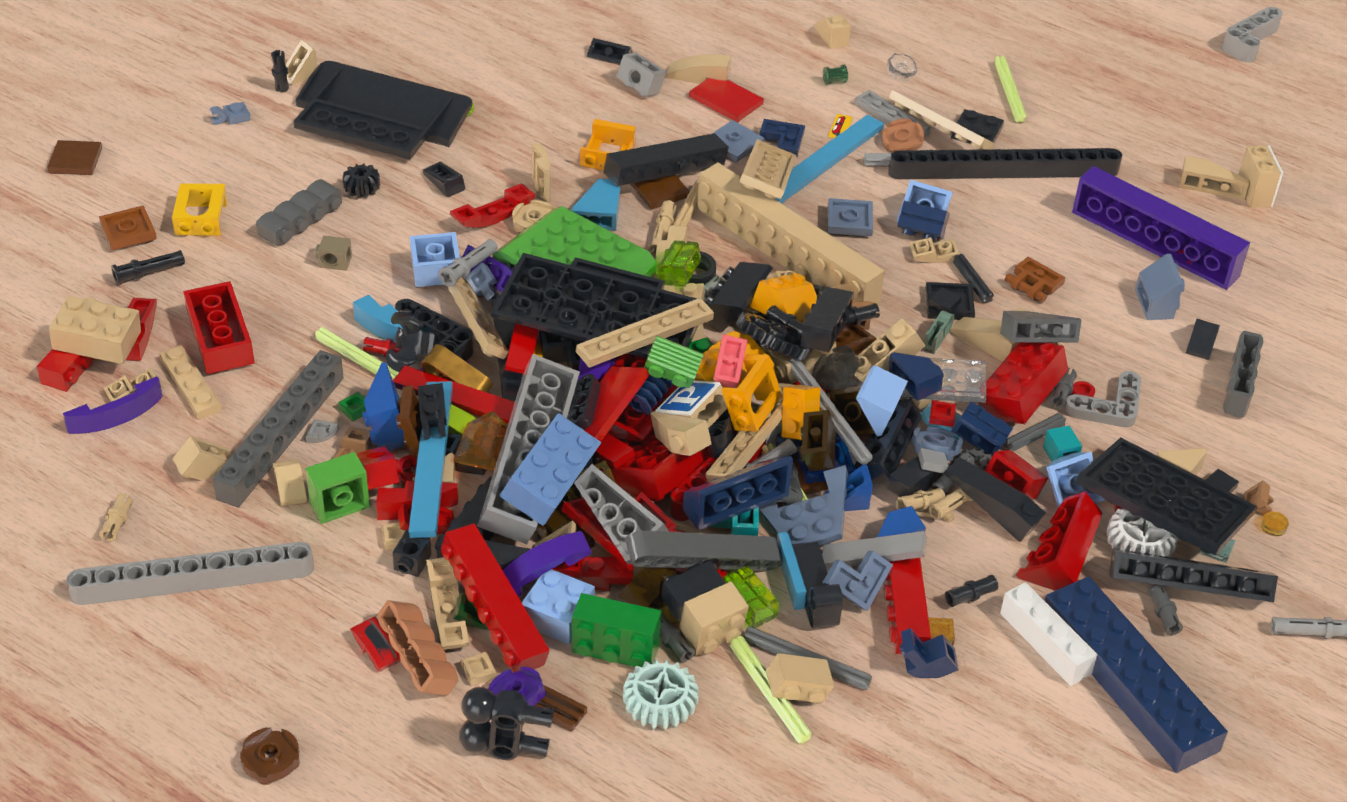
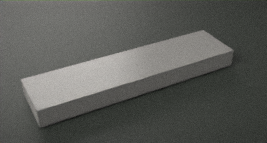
(884, 110)
(889, 547)

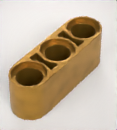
(449, 366)

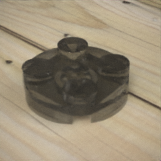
(836, 369)

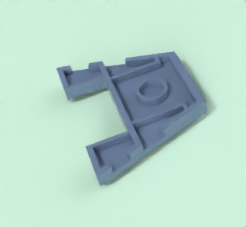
(816, 518)

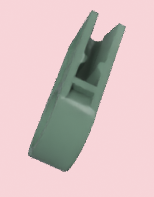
(938, 331)

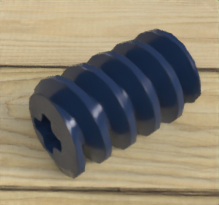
(649, 394)

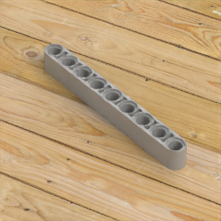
(190, 573)

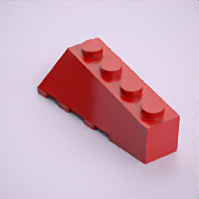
(1064, 544)

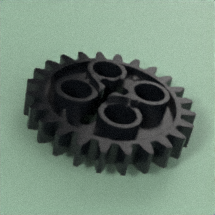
(772, 335)

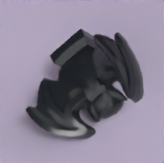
(411, 340)

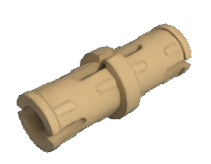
(920, 499)
(116, 517)

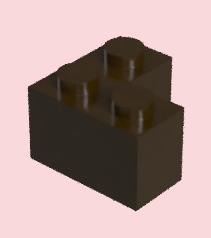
(646, 587)

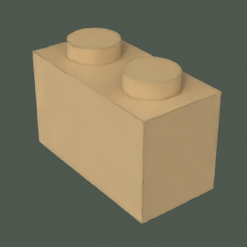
(799, 678)

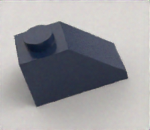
(921, 373)

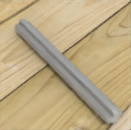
(842, 427)

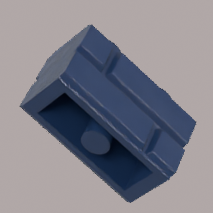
(923, 220)
(982, 429)

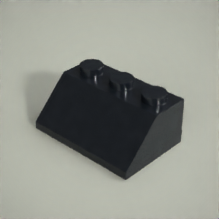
(735, 292)

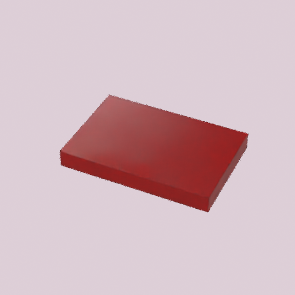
(726, 98)

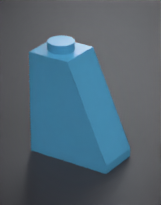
(600, 204)

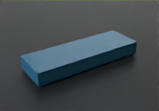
(791, 571)

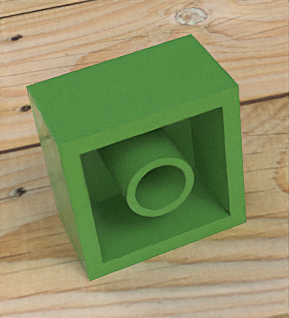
(337, 487)

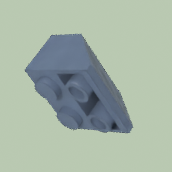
(1160, 289)

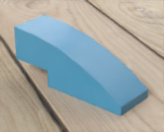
(375, 318)

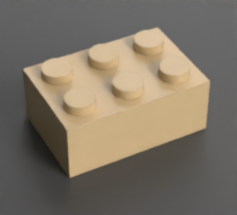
(95, 329)

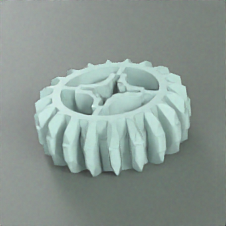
(645, 687)

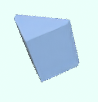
(880, 396)

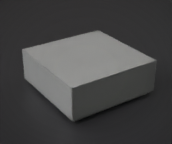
(932, 460)

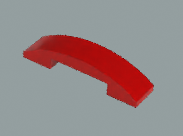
(494, 211)

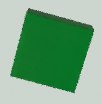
(353, 406)

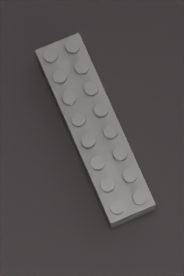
(542, 394)

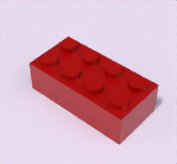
(219, 327)
(1024, 380)

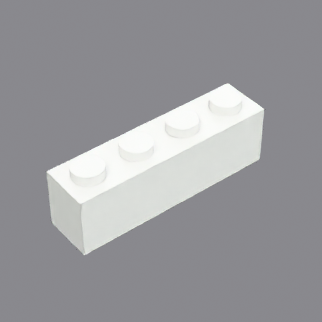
(1048, 634)

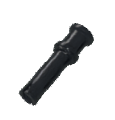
(137, 269)

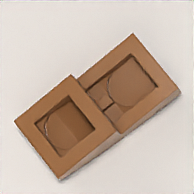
(355, 441)

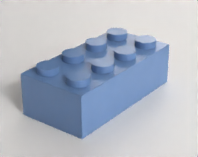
(550, 469)

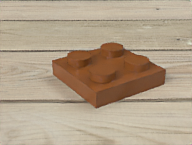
(127, 227)

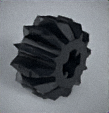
(361, 180)

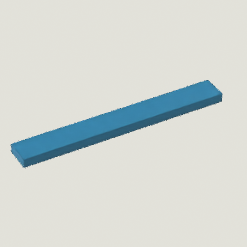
(830, 154)
(429, 477)

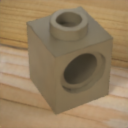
(334, 253)

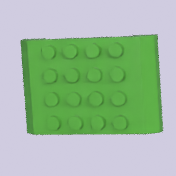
(566, 235)

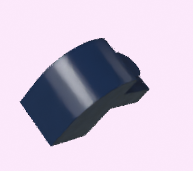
(928, 658)

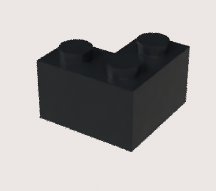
(559, 349)
(688, 585)

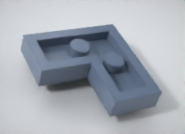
(861, 585)

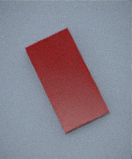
(615, 394)

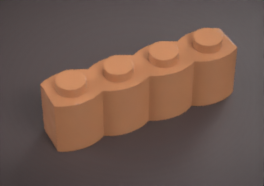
(417, 647)

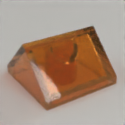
(482, 442)

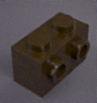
(818, 440)

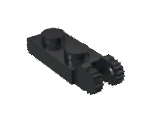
(432, 409)

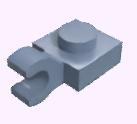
(232, 113)
(482, 282)

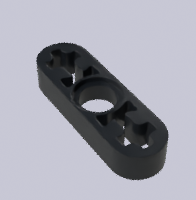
(584, 401)

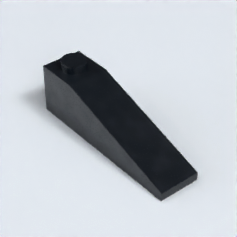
(1001, 501)

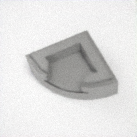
(321, 431)

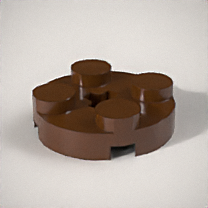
(274, 768)

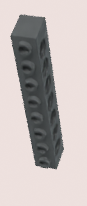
(278, 429)

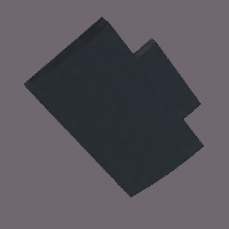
(584, 299)

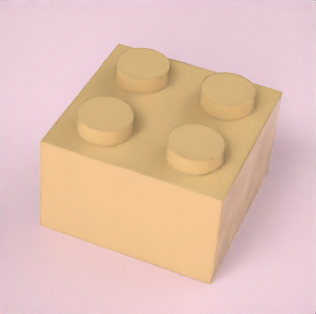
(713, 618)

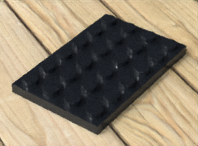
(1166, 496)

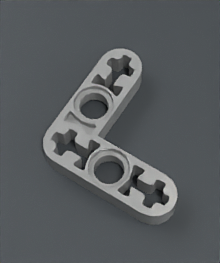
(1113, 408)

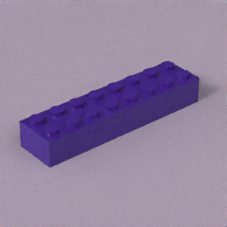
(1160, 227)

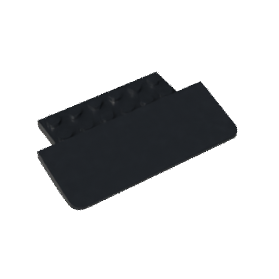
(378, 110)

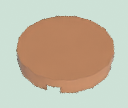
(903, 135)

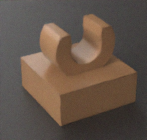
(1260, 497)

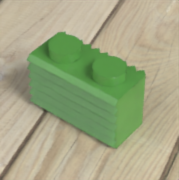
(673, 362)

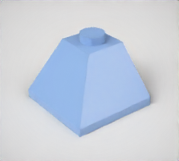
(927, 195)
(1064, 473)

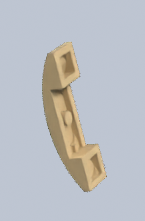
(444, 598)

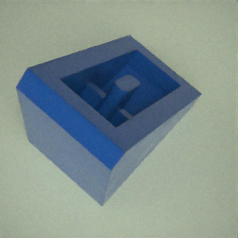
(858, 490)

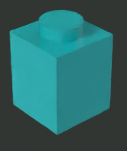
(1061, 442)

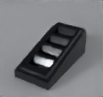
(445, 178)

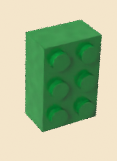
(615, 631)

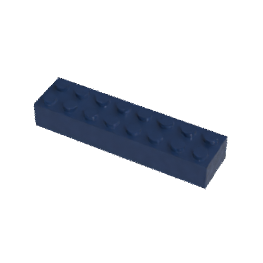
(1139, 678)

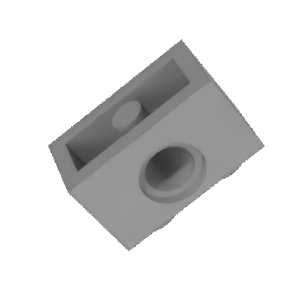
(641, 74)

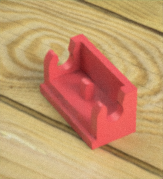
(730, 361)

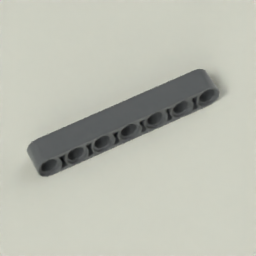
(688, 549)

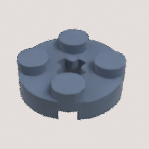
(937, 440)

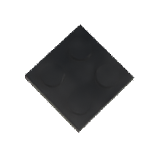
(981, 124)

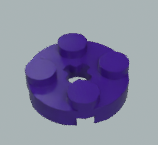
(525, 682)

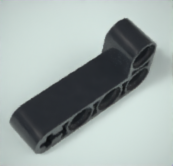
(453, 335)
(822, 601)

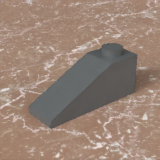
(1039, 327)

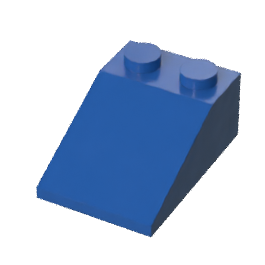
(382, 410)

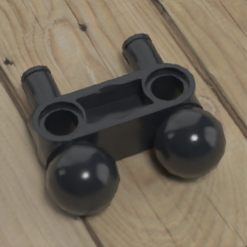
(504, 733)

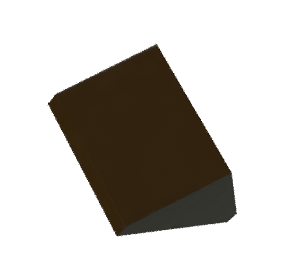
(850, 409)

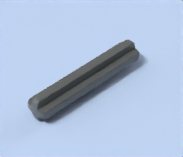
(1034, 432)

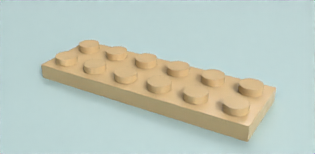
(768, 169)

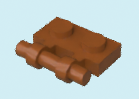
(1037, 274)

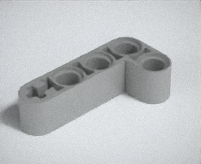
(1244, 37)

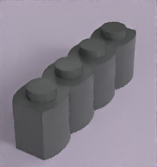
(299, 212)
(1243, 374)

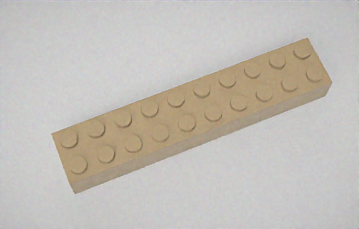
(786, 236)

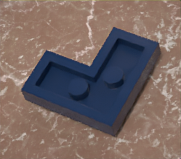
(788, 134)

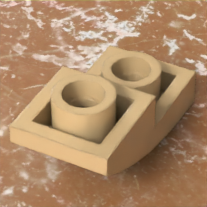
(926, 251)
(124, 387)

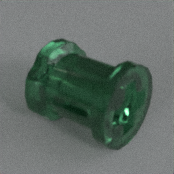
(835, 74)

